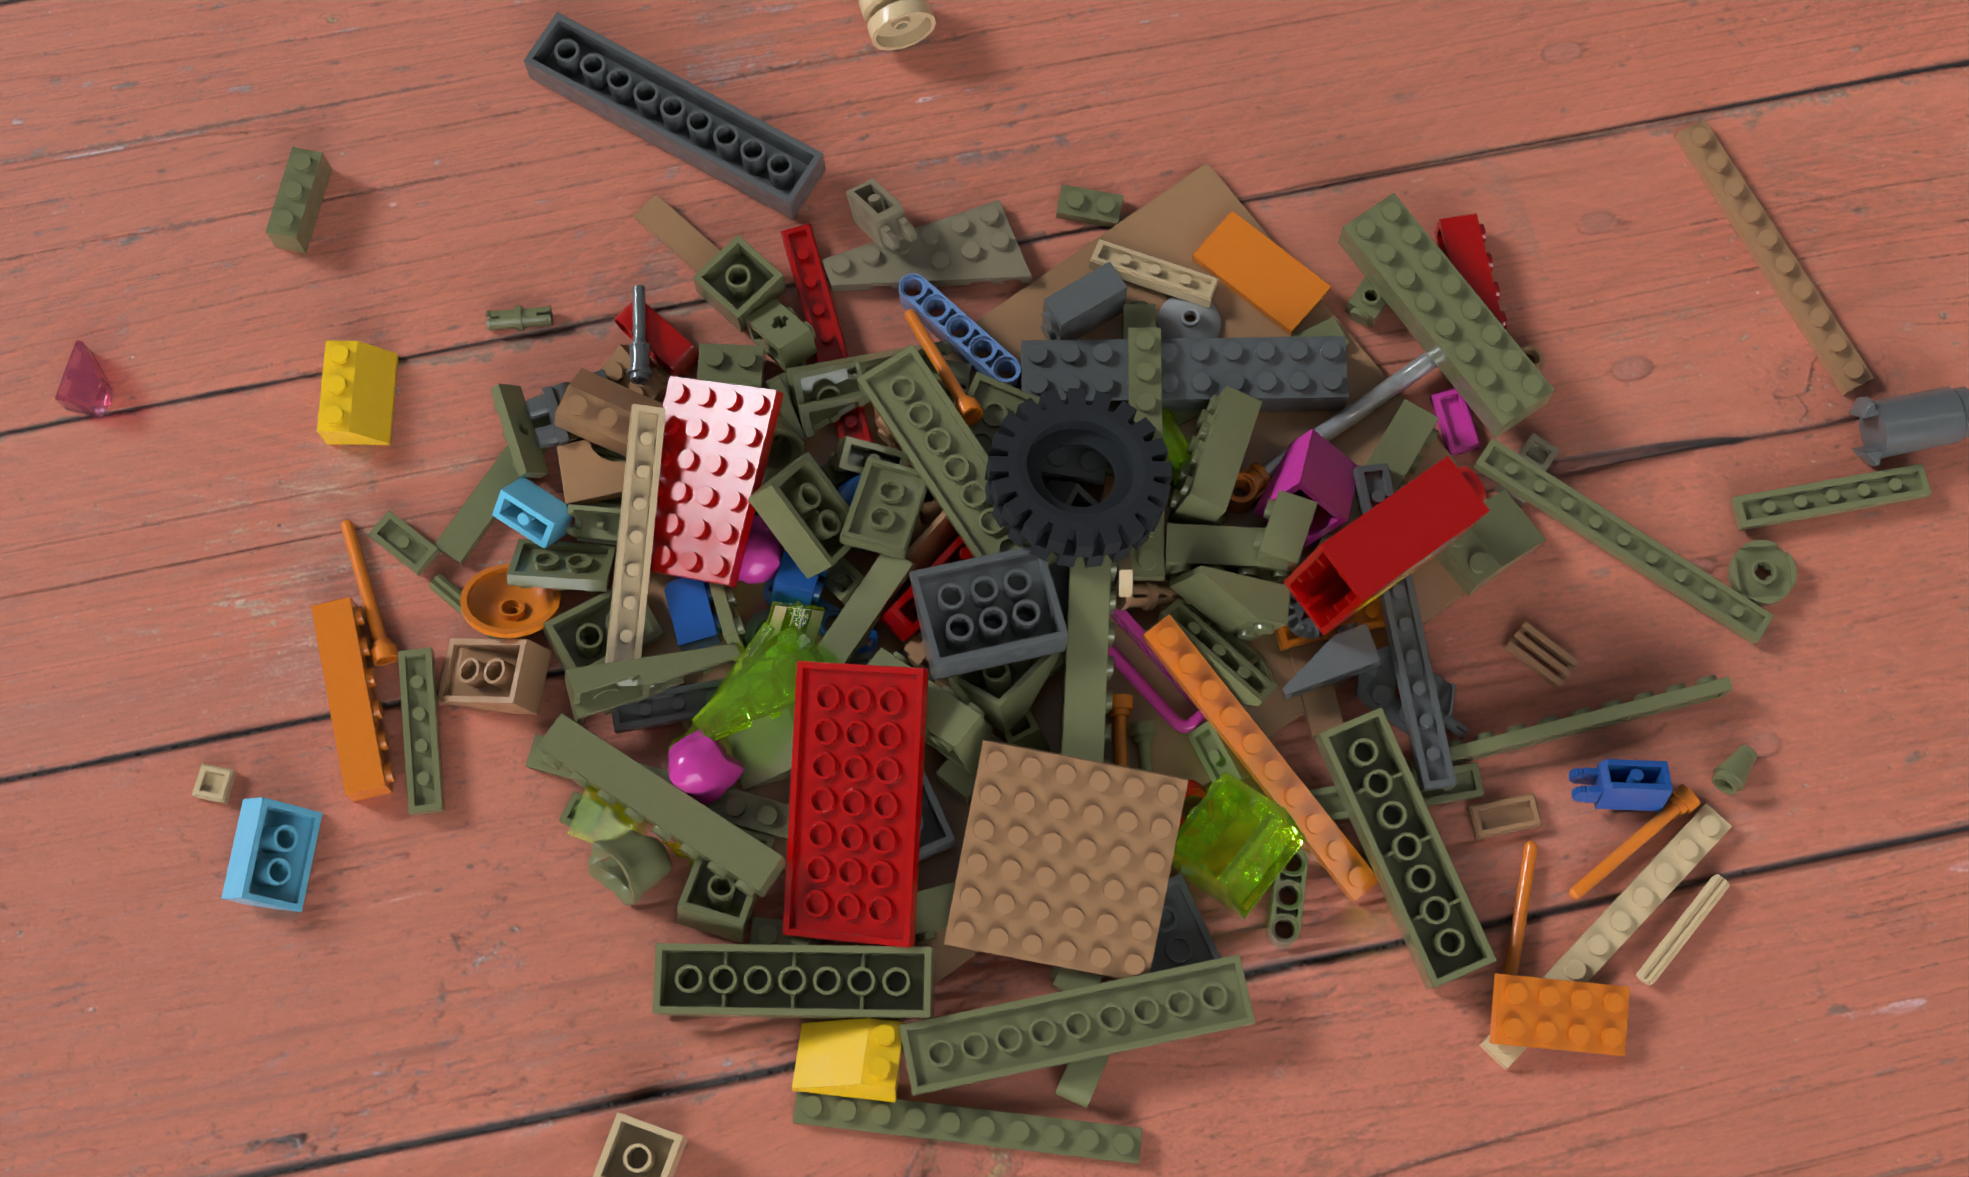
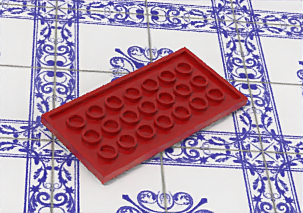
(855, 803)

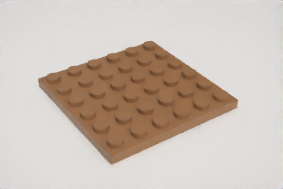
(1065, 860)

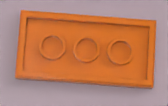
(1261, 272)

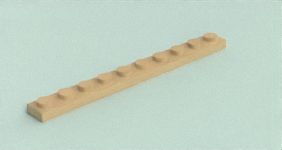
(1630, 909)

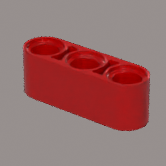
(666, 343)

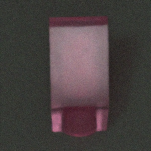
(84, 384)

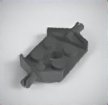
(1377, 690)

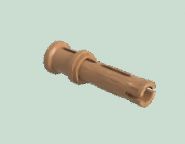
(1148, 596)

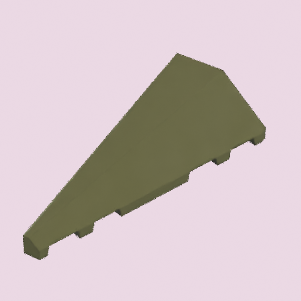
(831, 388)
(622, 682)

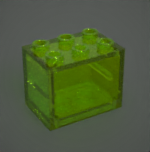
(1235, 844)

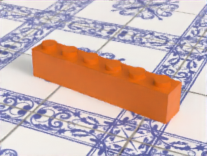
(352, 699)

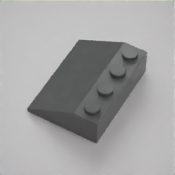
(987, 612)

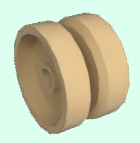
(897, 22)

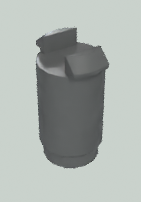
(1911, 422)

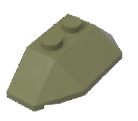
(1232, 659)

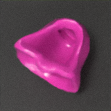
(761, 555)
(702, 767)

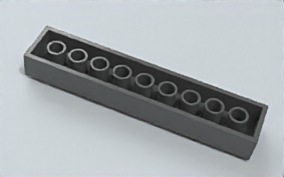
(675, 115)
(1275, 370)

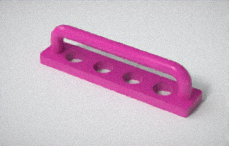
(1135, 632)

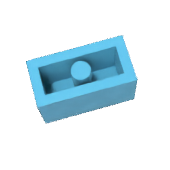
(532, 512)

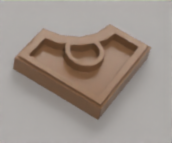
(587, 475)

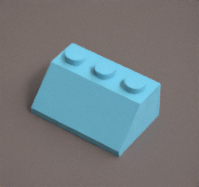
(272, 854)

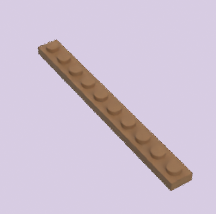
(1774, 258)

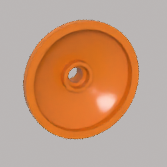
(504, 609)

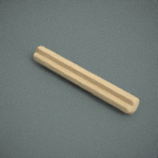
(1682, 930)

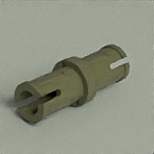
(519, 318)

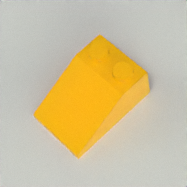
(849, 1059)

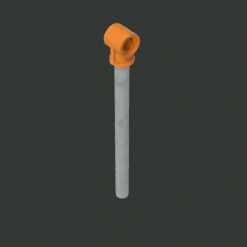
(1256, 477)

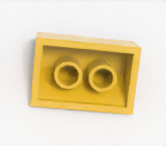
(357, 394)

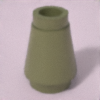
(1734, 770)

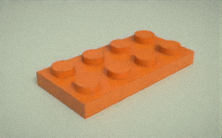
(1559, 1014)

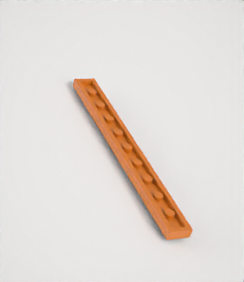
(1259, 756)

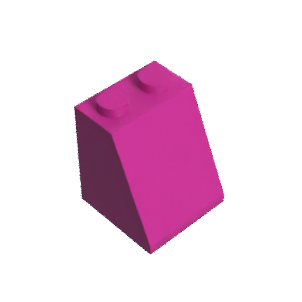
(1318, 473)

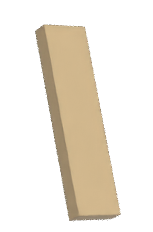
(1156, 273)

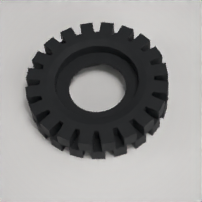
(1072, 531)

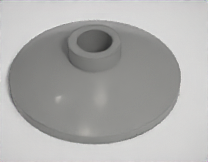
(1174, 325)

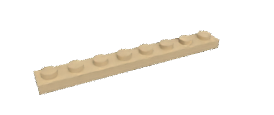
(635, 533)

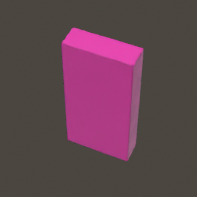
(1455, 422)

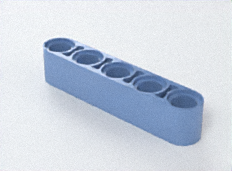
(955, 319)

